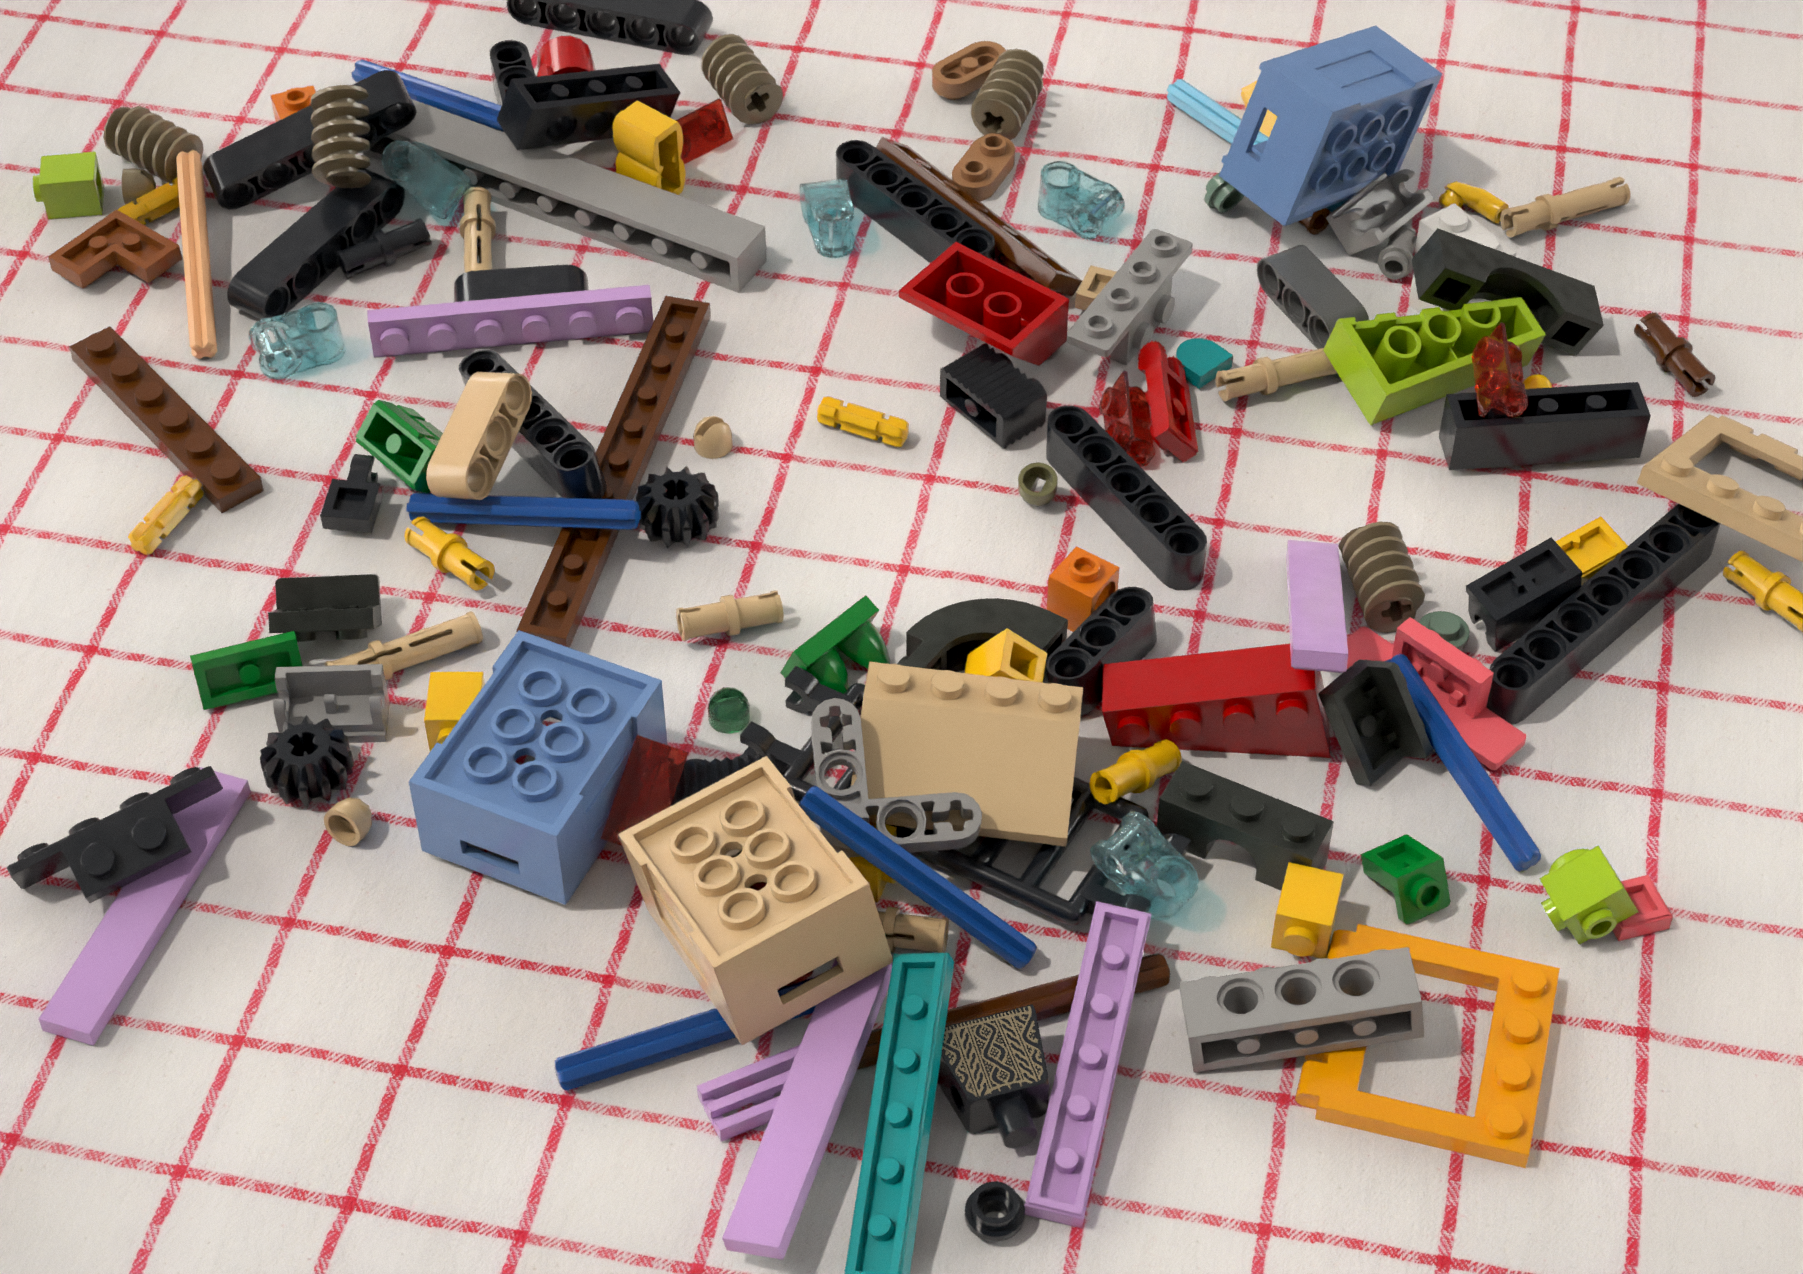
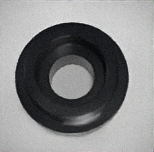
(994, 1197)

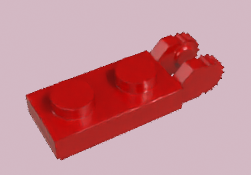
(1168, 401)

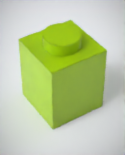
(70, 185)

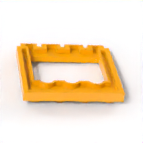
(1510, 1069)

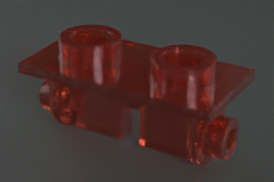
(704, 130)
(1499, 374)
(1128, 419)
(644, 786)

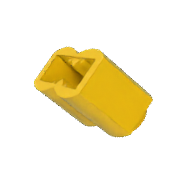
(649, 147)

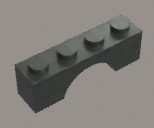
(1455, 270)

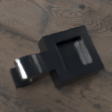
(355, 501)

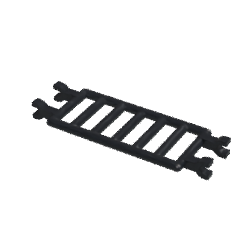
(797, 764)

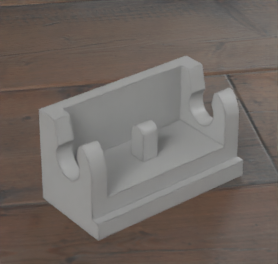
(1377, 211)
(347, 695)

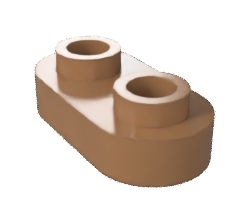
(965, 69)
(985, 165)

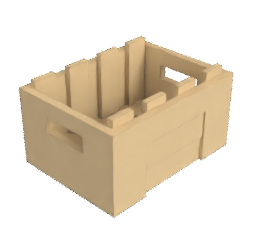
(745, 942)

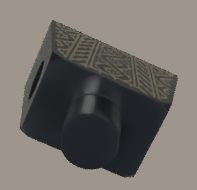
(996, 1074)

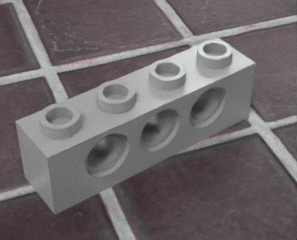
(1302, 1009)

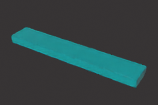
(900, 1115)

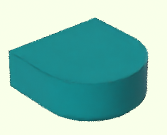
(1202, 360)

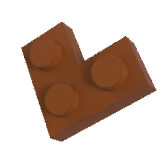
(111, 243)

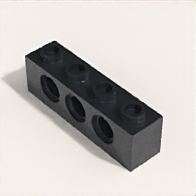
(580, 104)

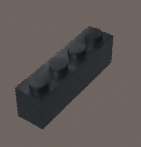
(1554, 428)

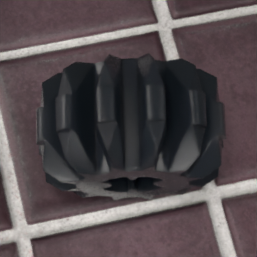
(677, 506)
(306, 761)

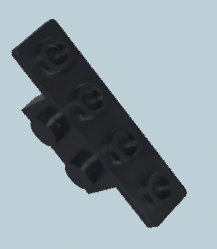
(122, 845)

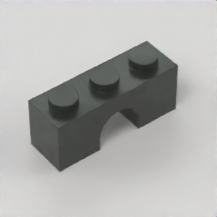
(1269, 829)

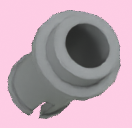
(1397, 256)

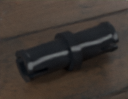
(383, 248)

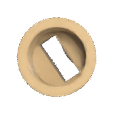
(712, 438)
(348, 821)

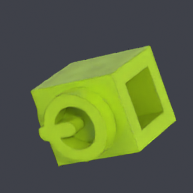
(1585, 895)

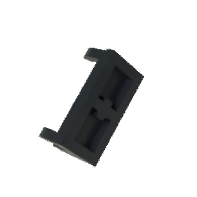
(1522, 592)

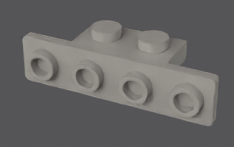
(1133, 300)

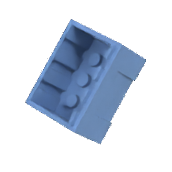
(1339, 124)
(549, 808)

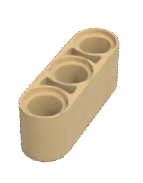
(479, 435)

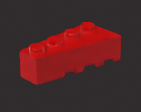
(1218, 703)

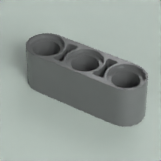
(1307, 293)

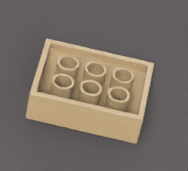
(976, 736)

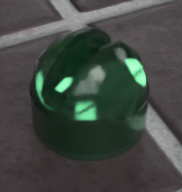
(728, 710)

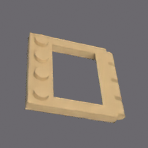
(1719, 496)

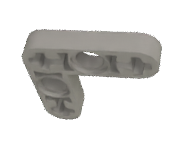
(857, 799)

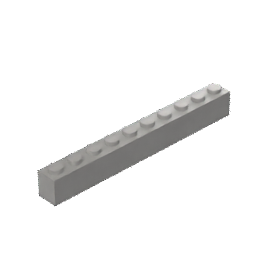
(593, 200)

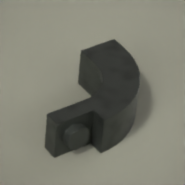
(954, 631)

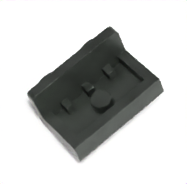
(327, 604)
(1374, 719)

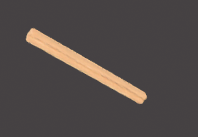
(196, 255)

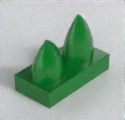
(849, 633)
(243, 669)

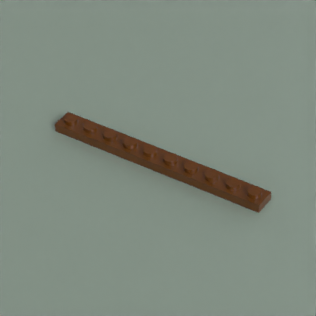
(623, 458)

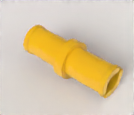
(449, 553)
(1768, 588)
(1135, 771)

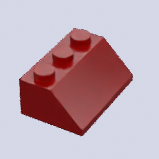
(991, 303)

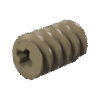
(741, 79)
(1008, 93)
(336, 136)
(148, 140)
(1382, 575)

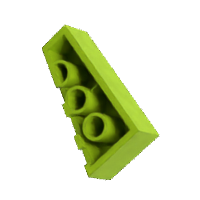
(1421, 357)

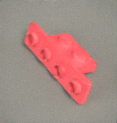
(1454, 679)

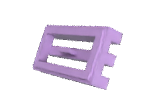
(745, 1086)

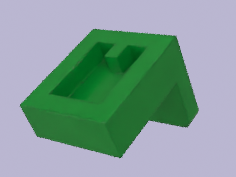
(1412, 874)

